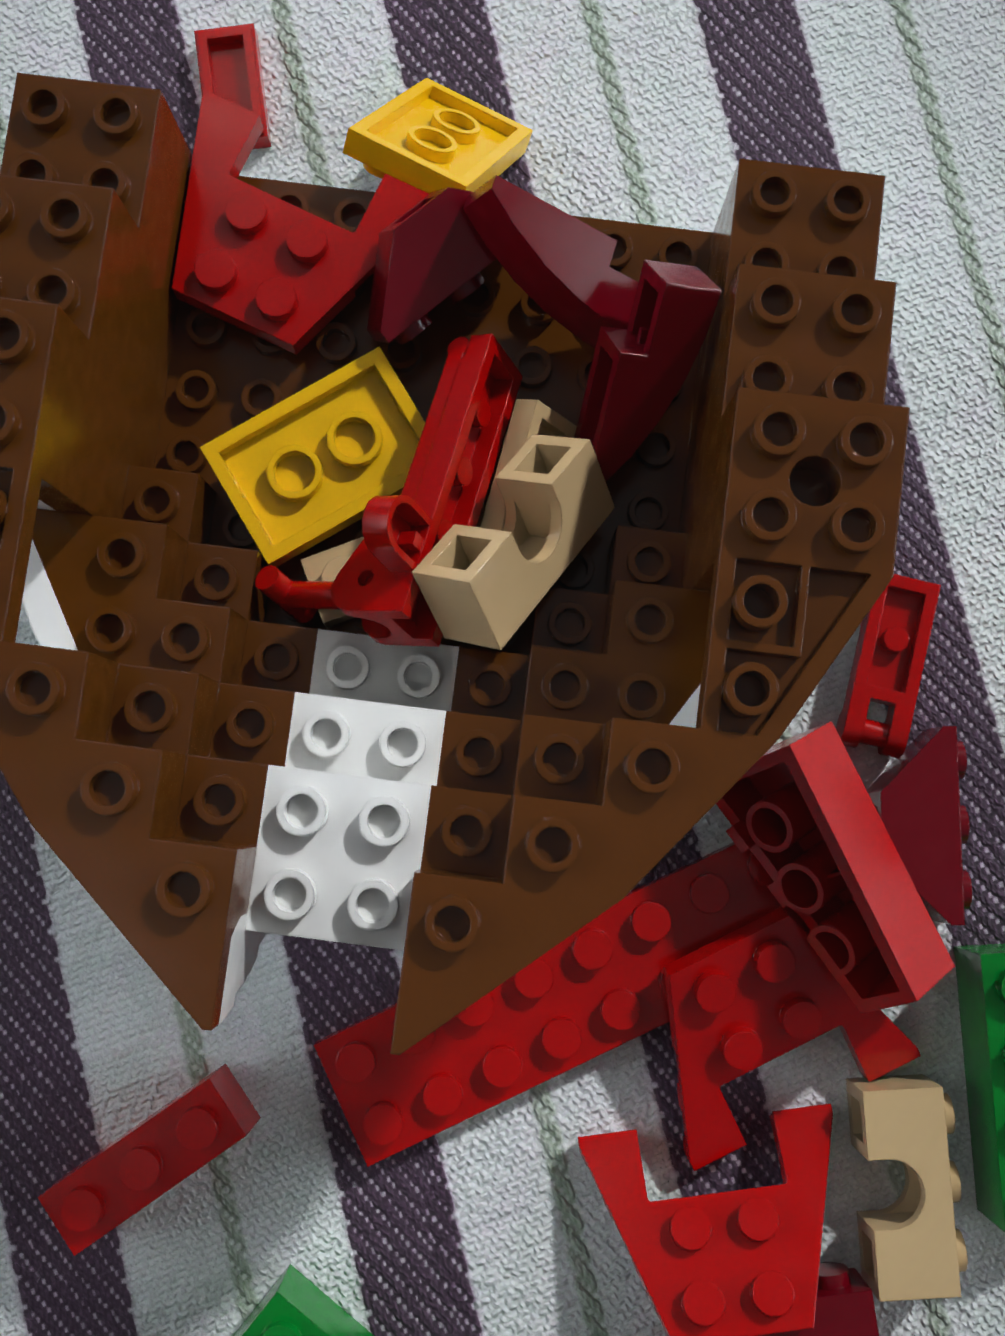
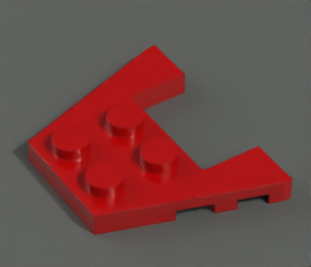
(260, 256)
(749, 1004)
(729, 1257)

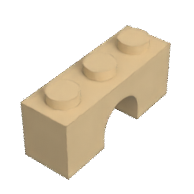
(490, 579)
(913, 1243)

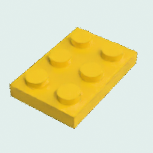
(436, 140)
(319, 456)

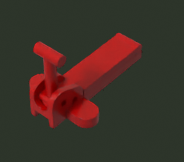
(441, 490)

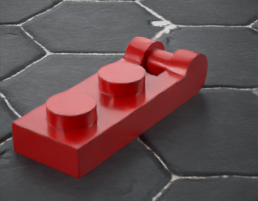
(889, 665)

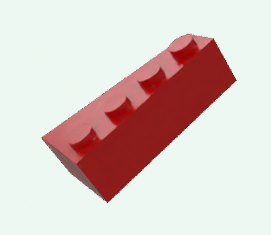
(838, 869)

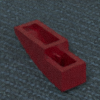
(553, 258)
(645, 365)

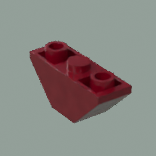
(421, 262)
(926, 822)

